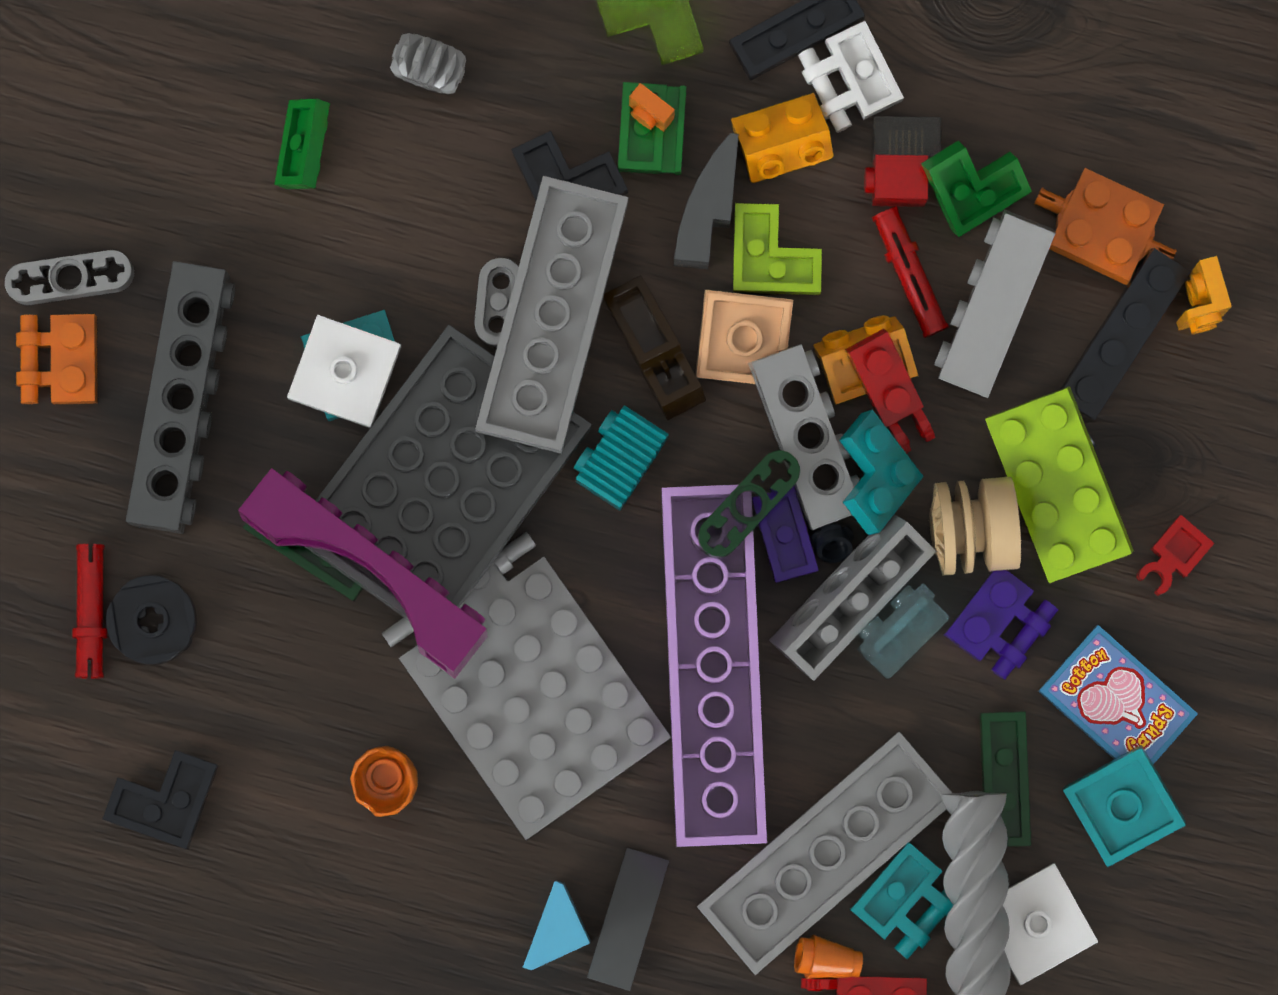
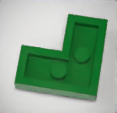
(970, 195)

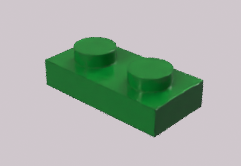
(302, 144)

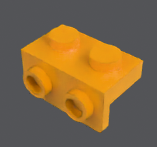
(783, 138)

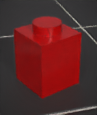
(897, 181)

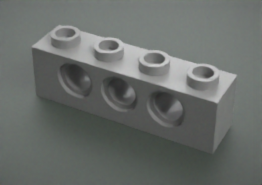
(770, 377)
(852, 596)

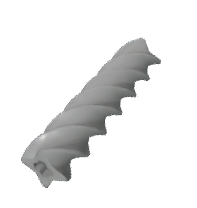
(977, 888)

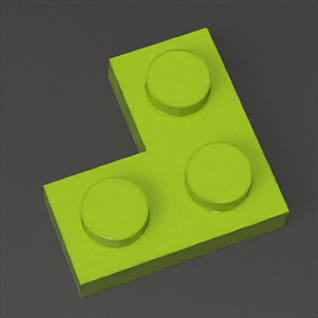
(762, 265)

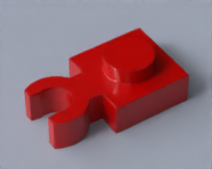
(1178, 551)

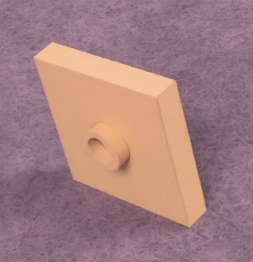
(739, 331)

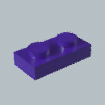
(786, 538)

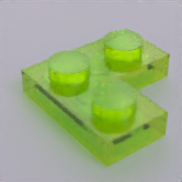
(669, 22)

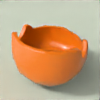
(384, 780)

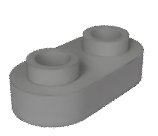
(491, 301)

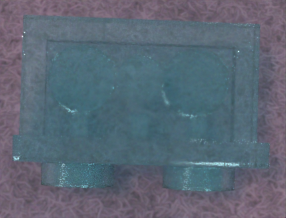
(904, 632)

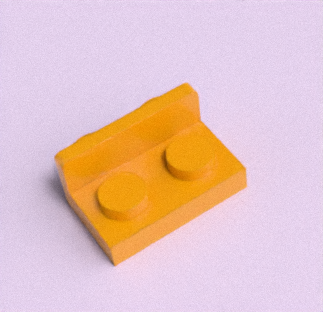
(1207, 291)
(837, 367)

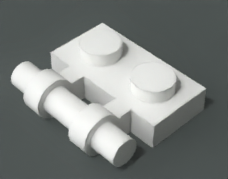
(863, 71)

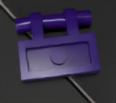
(989, 614)

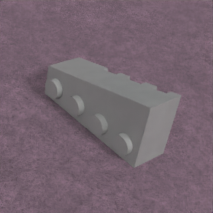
(995, 304)

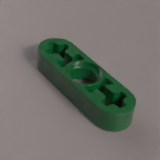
(780, 487)

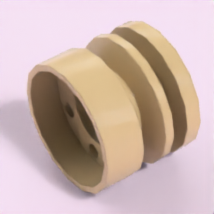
(976, 526)

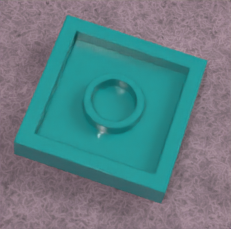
(1124, 806)

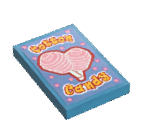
(1116, 698)

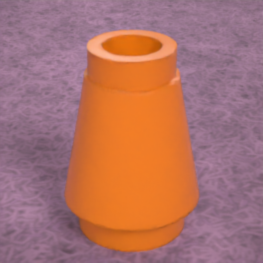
(826, 959)

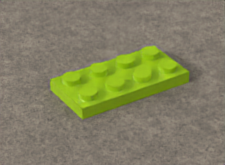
(1059, 484)

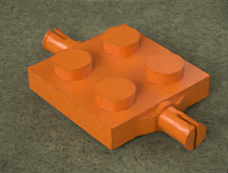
(1104, 225)

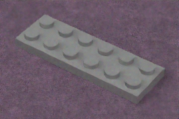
(552, 314)
(826, 853)

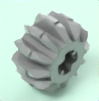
(428, 63)

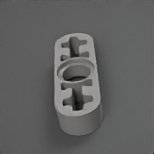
(39, 294)

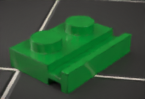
(647, 149)

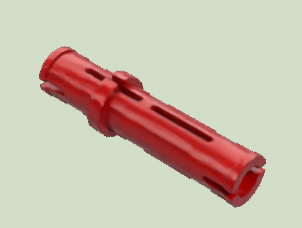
(888, 224)
(89, 611)

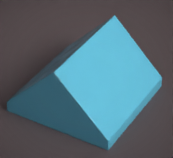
(558, 930)

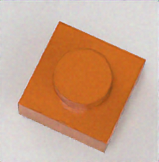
(650, 109)

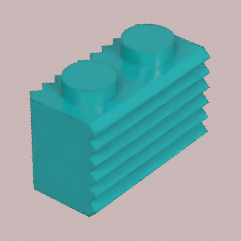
(620, 457)

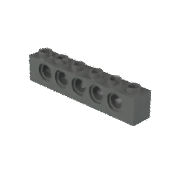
(186, 287)

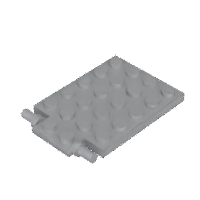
(541, 697)

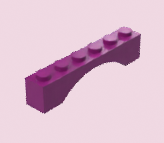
(293, 518)

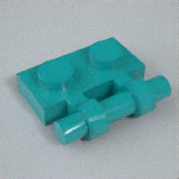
(896, 892)

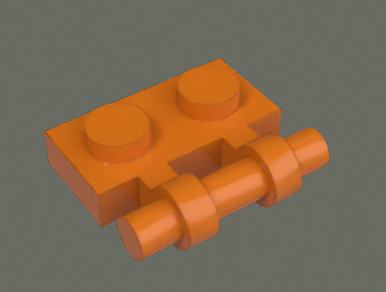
(72, 359)

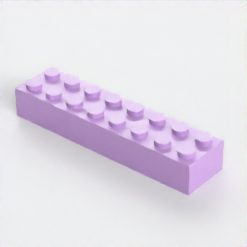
(713, 673)

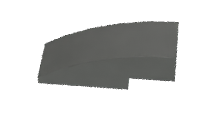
(707, 207)
(628, 919)

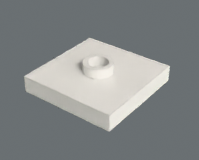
(344, 371)
(1043, 924)

